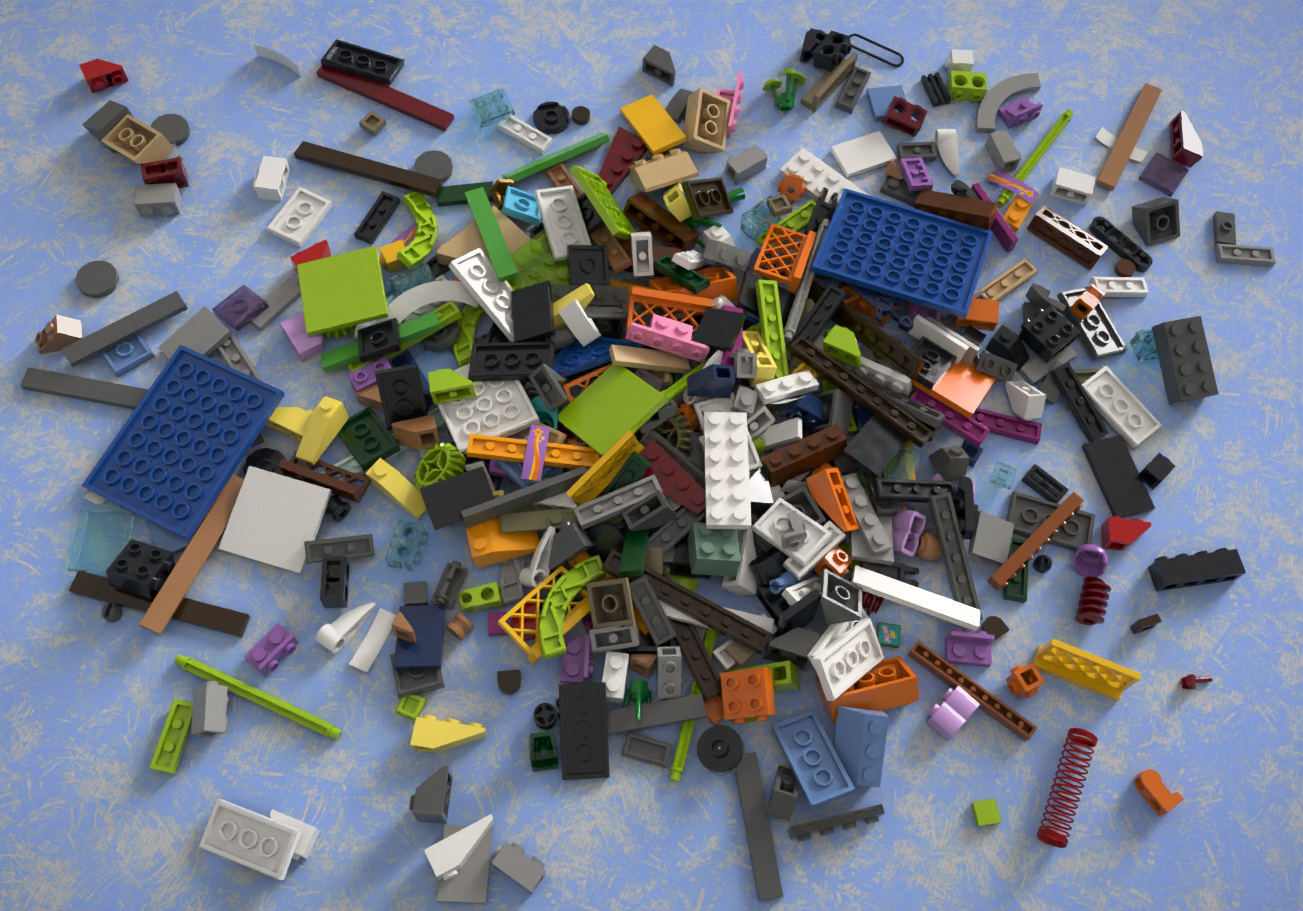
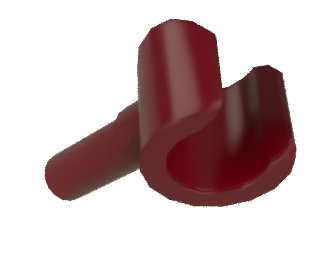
(1190, 681)

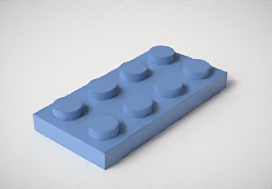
(813, 759)

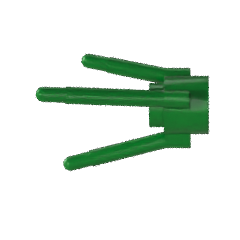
(705, 222)
(638, 692)

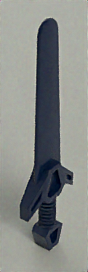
(884, 306)

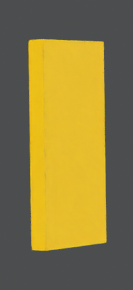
(653, 124)

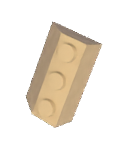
(706, 121)
(138, 141)
(662, 170)

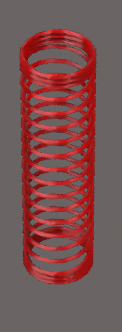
(1046, 835)

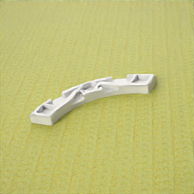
(425, 294)

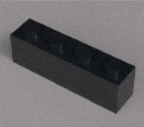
(1196, 569)

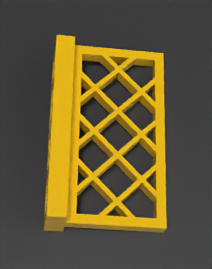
(600, 475)
(571, 618)
(1084, 669)

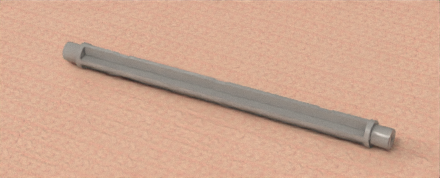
(805, 284)

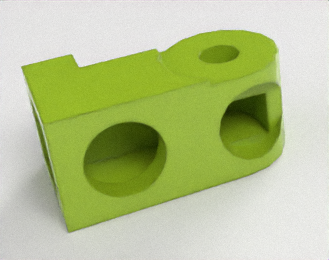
(481, 598)

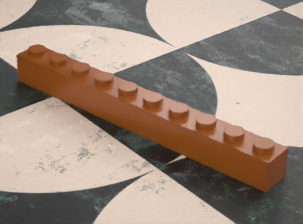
(1033, 543)
(987, 701)

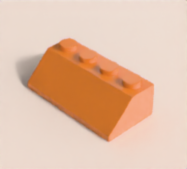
(721, 283)
(883, 687)

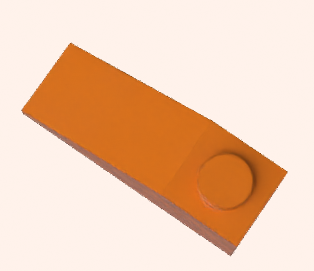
(830, 494)

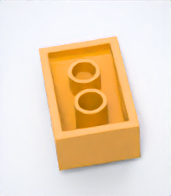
(491, 546)

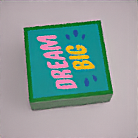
(888, 635)

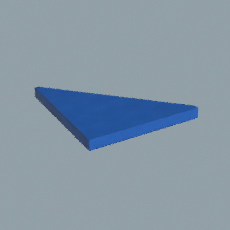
(579, 358)

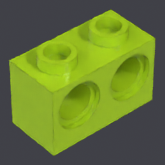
(967, 85)

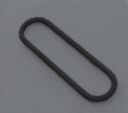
(872, 55)

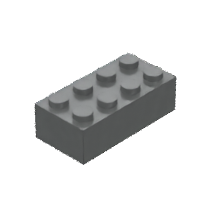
(1184, 360)

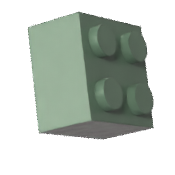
(713, 551)

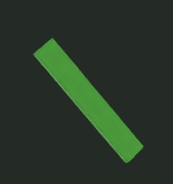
(557, 157)
(491, 234)
(408, 331)

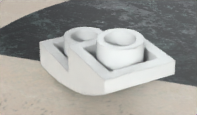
(579, 323)

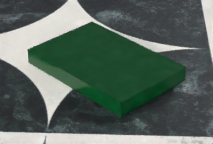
(367, 438)

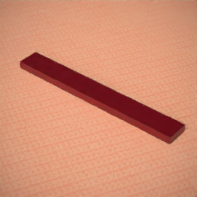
(389, 97)

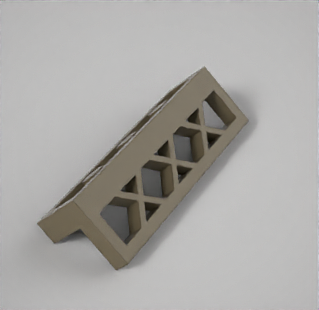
(828, 83)

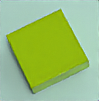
(411, 706)
(986, 812)

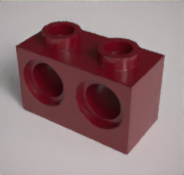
(903, 120)
(165, 171)

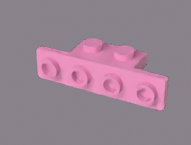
(734, 97)
(668, 336)

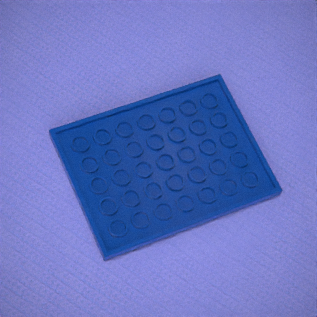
(903, 253)
(184, 441)

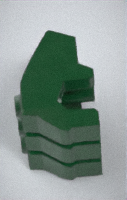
(543, 751)

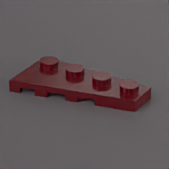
(622, 153)
(673, 479)

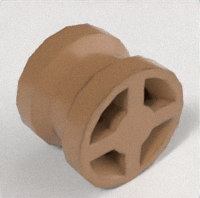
(459, 626)

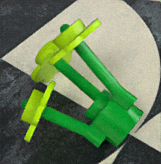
(786, 100)

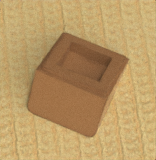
(894, 171)
(403, 629)
(643, 663)

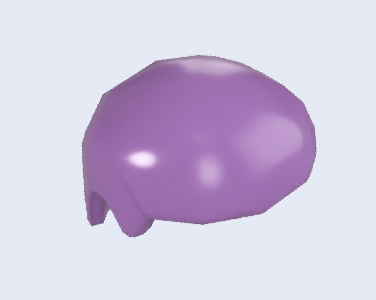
(1090, 560)

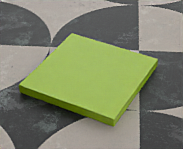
(603, 202)
(342, 291)
(610, 408)

